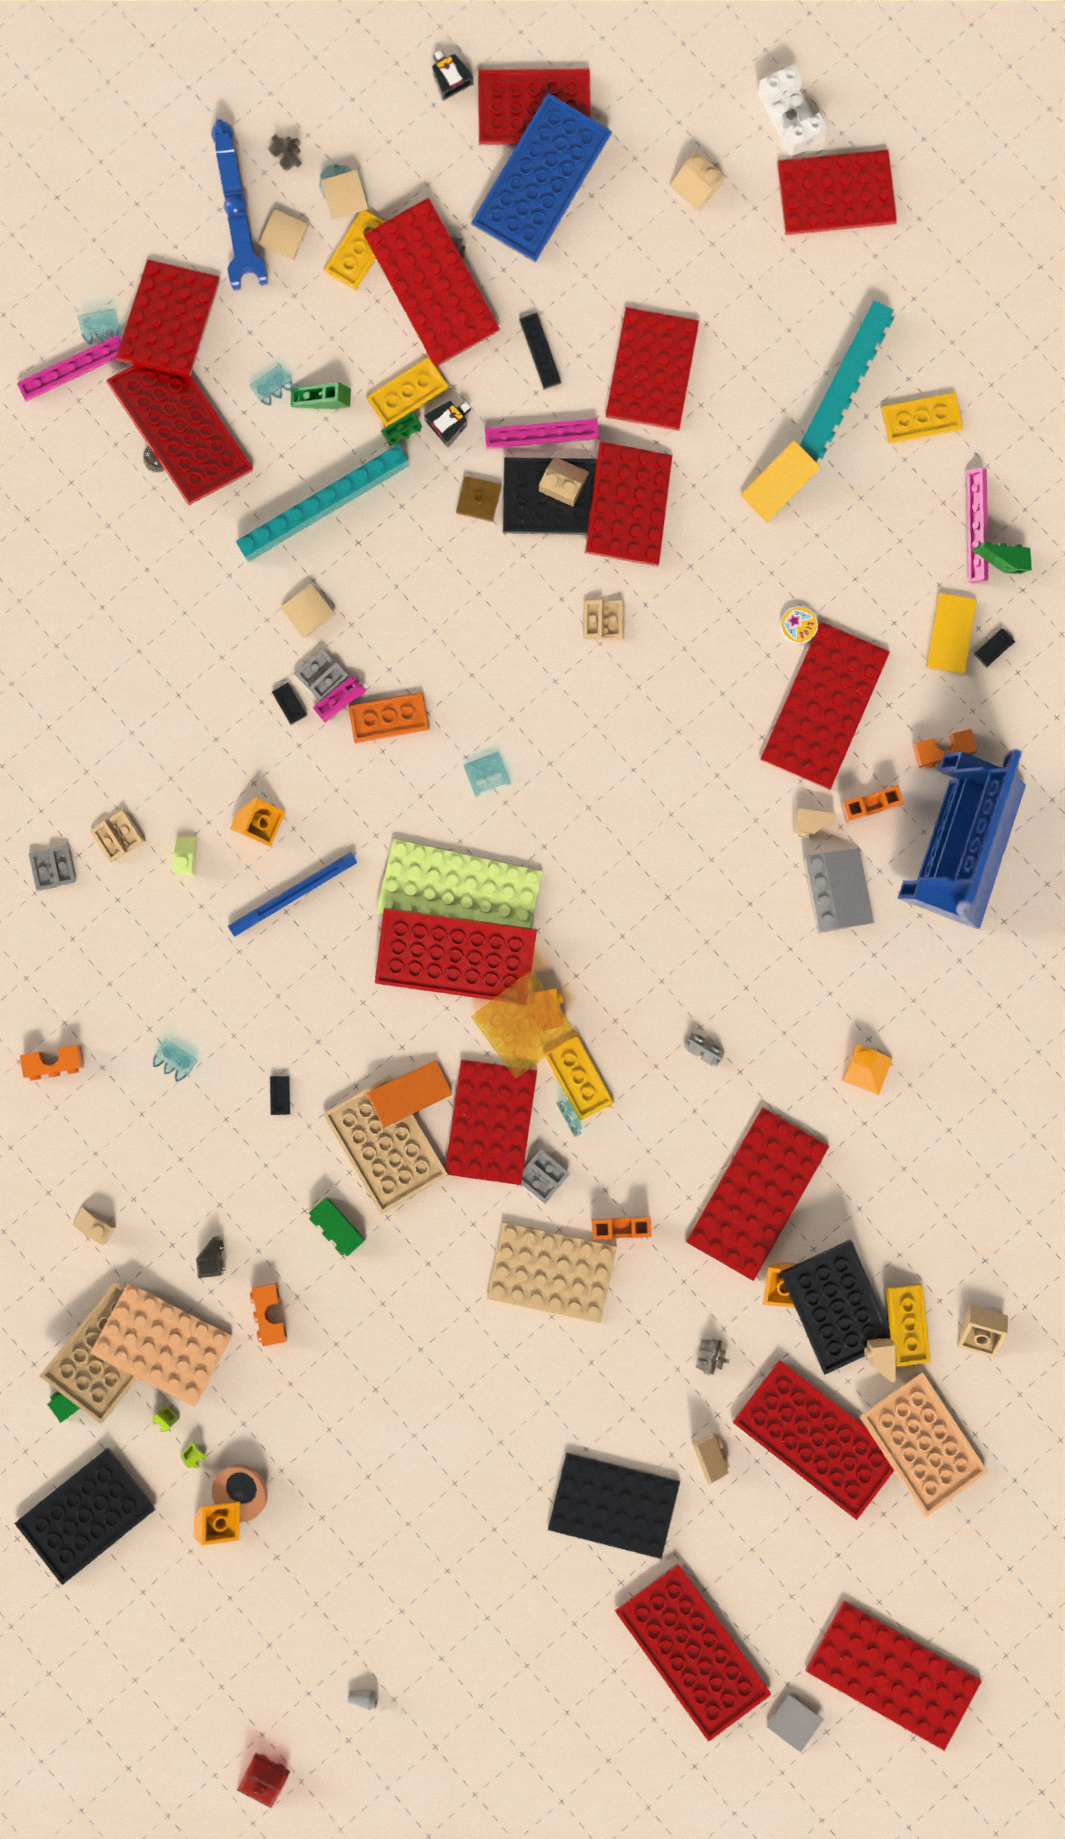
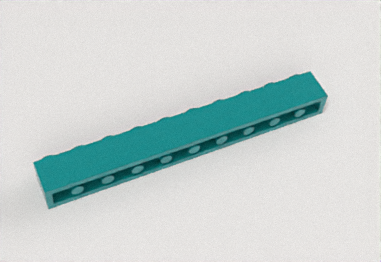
(846, 380)
(322, 503)

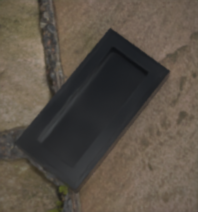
(994, 647)
(289, 703)
(280, 1095)

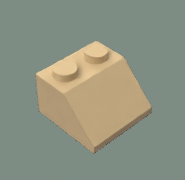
(697, 181)
(563, 481)
(983, 1331)
(710, 1458)

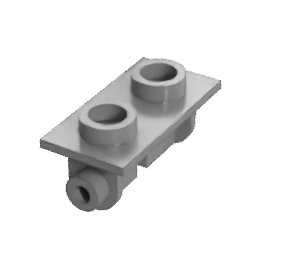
(698, 1044)

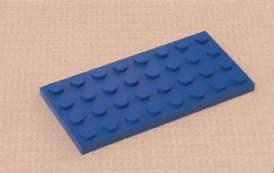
(541, 177)

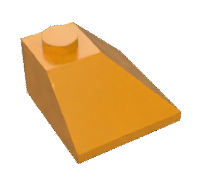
(258, 821)
(867, 1069)
(775, 1290)
(217, 1523)

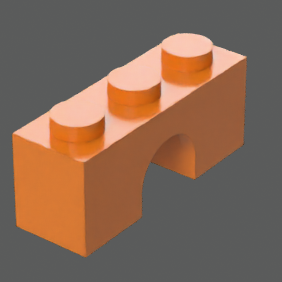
(928, 753)
(872, 804)
(69, 1060)
(621, 1228)
(269, 1331)

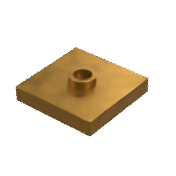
(478, 499)

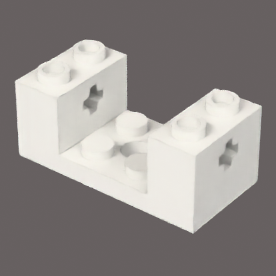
(782, 95)

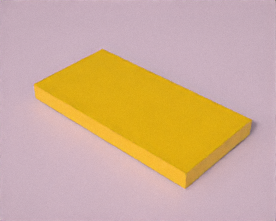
(354, 255)
(407, 392)
(921, 418)
(780, 481)
(951, 633)
(579, 1078)
(908, 1324)

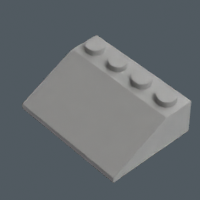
(838, 890)

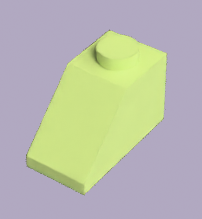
(185, 855)

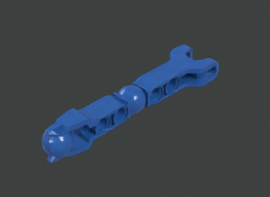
(235, 207)

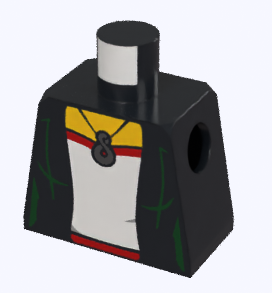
(450, 75)
(448, 421)

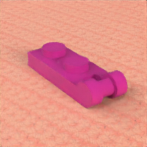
(339, 698)

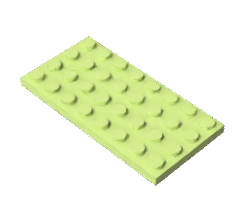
(458, 885)

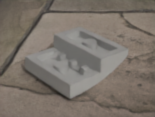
(321, 674)
(51, 868)
(543, 1176)
(795, 1723)

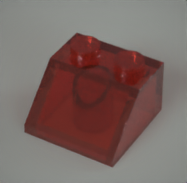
(263, 1780)

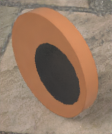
(242, 1485)

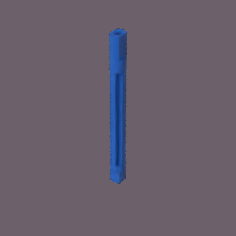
(292, 894)

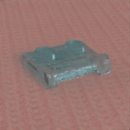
(484, 768)

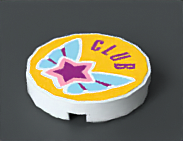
(798, 625)

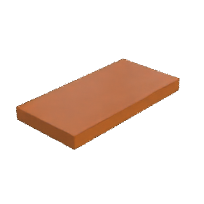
(388, 717)
(409, 1093)

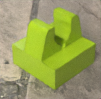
(165, 1418)
(192, 1455)

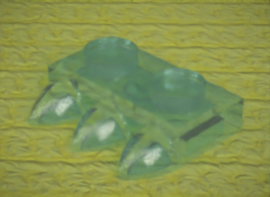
(98, 323)
(271, 384)
(174, 1059)
(566, 1110)

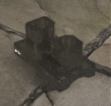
(280, 146)
(709, 1365)

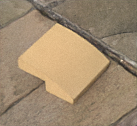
(344, 194)
(284, 234)
(307, 610)
(603, 619)
(117, 836)

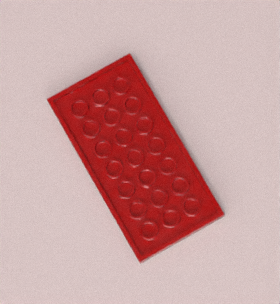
(432, 282)
(180, 430)
(825, 706)
(452, 954)
(757, 1194)
(815, 1439)
(693, 1652)
(893, 1675)

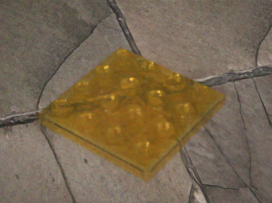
(524, 1024)

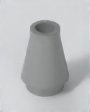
(365, 1699)

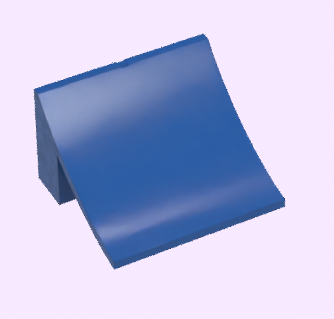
(967, 838)

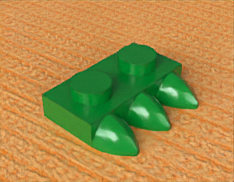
(401, 429)

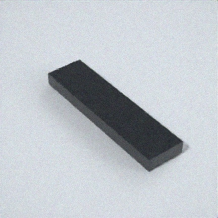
(540, 351)

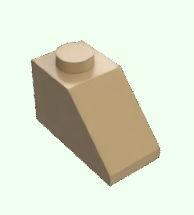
(811, 821)
(93, 1226)
(882, 1357)

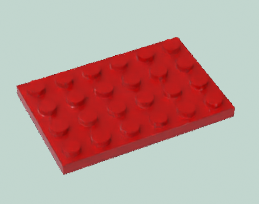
(513, 96)
(836, 192)
(168, 318)
(652, 369)
(628, 503)
(490, 1123)

